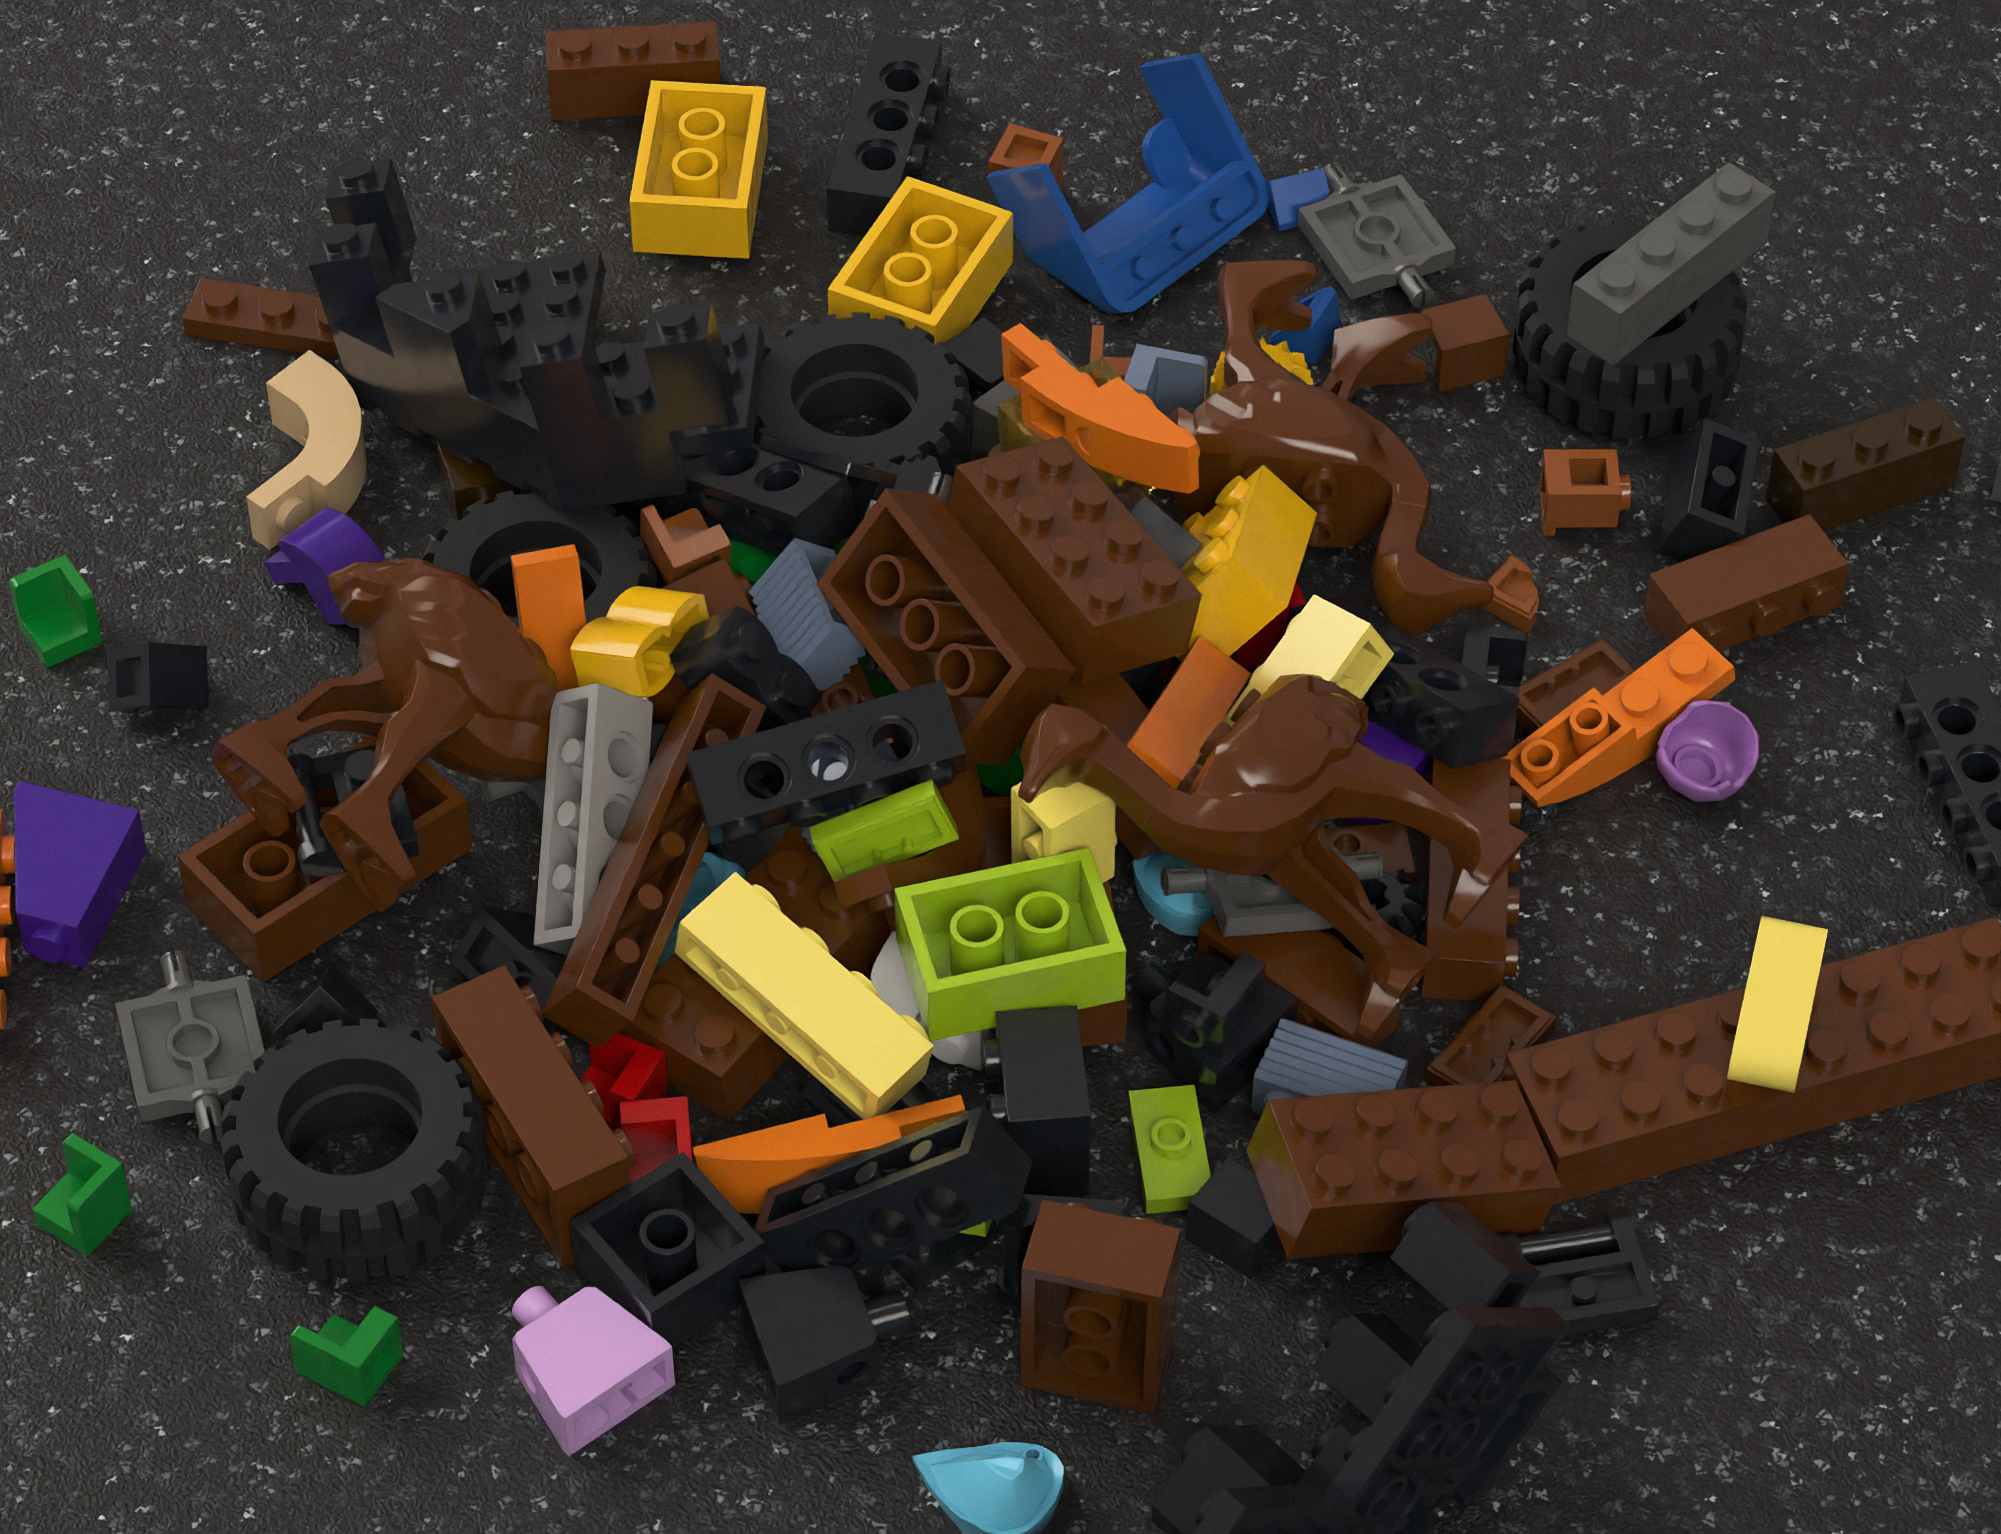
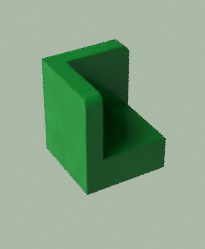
(55, 611)
(87, 1199)
(349, 1356)

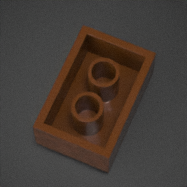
(1099, 1306)

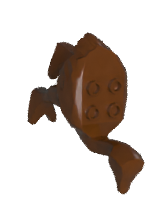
(1321, 442)
(436, 683)
(1264, 810)

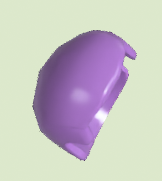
(1708, 751)

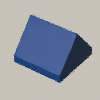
(1292, 193)
(1314, 339)

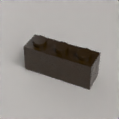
(1866, 466)

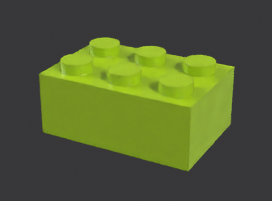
(1009, 942)

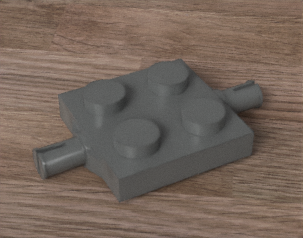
(1376, 236)
(1257, 902)
(189, 1045)

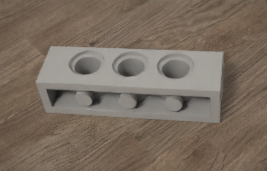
(591, 783)

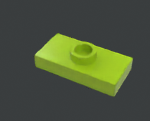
(884, 831)
(1168, 1146)

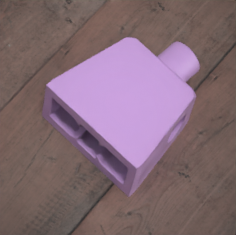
(587, 1362)

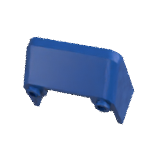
(1198, 201)

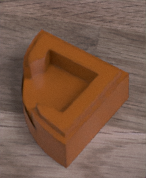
(1514, 595)

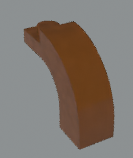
(955, 858)

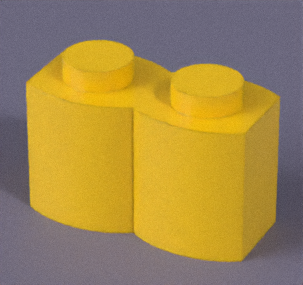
(635, 640)

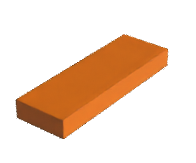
(551, 605)

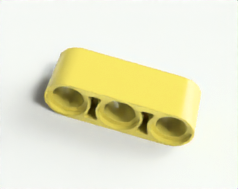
(1777, 1004)

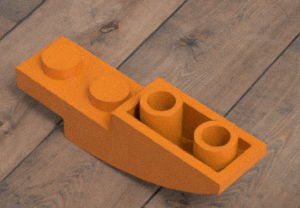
(1106, 424)
(1616, 731)
(763, 1159)

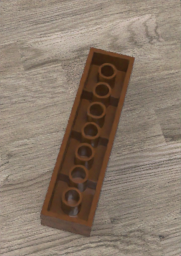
(1657, 1085)

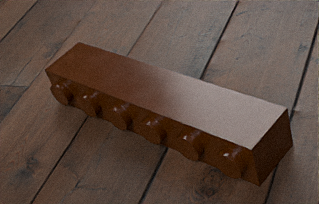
(647, 872)

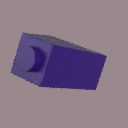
(70, 869)

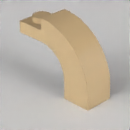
(323, 415)

